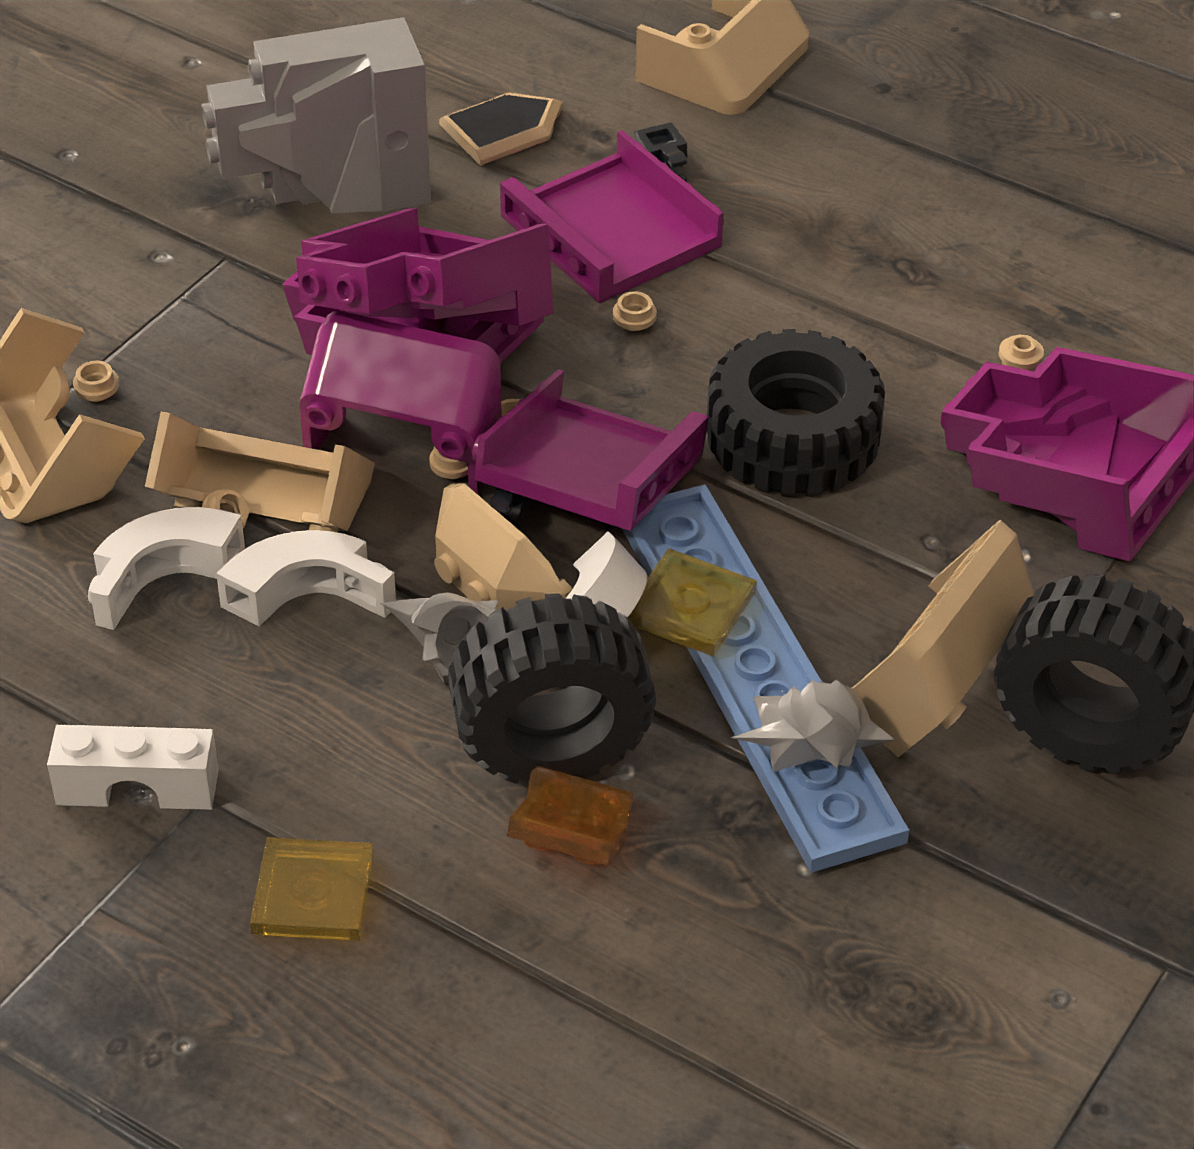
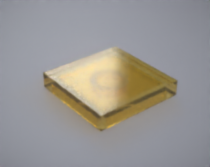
(692, 602)
(312, 889)

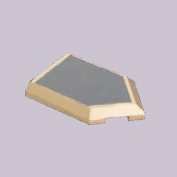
(502, 125)

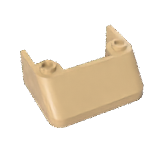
(726, 66)
(38, 463)
(270, 475)
(950, 641)

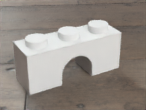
(171, 761)

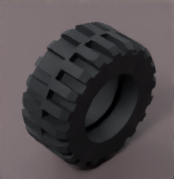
(791, 450)
(1109, 628)
(545, 648)

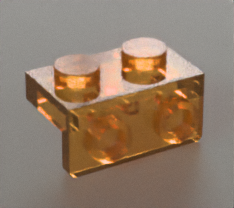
(572, 816)

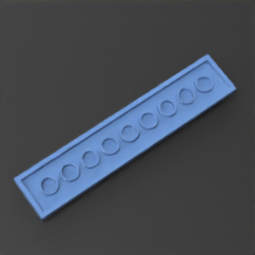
(826, 809)

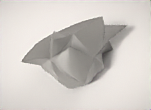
(441, 624)
(814, 724)

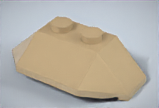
(488, 554)

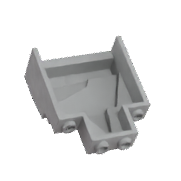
(328, 119)

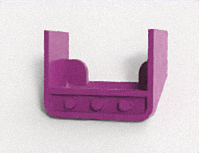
(402, 376)

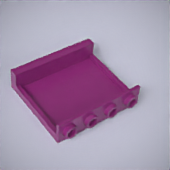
(617, 220)
(586, 456)

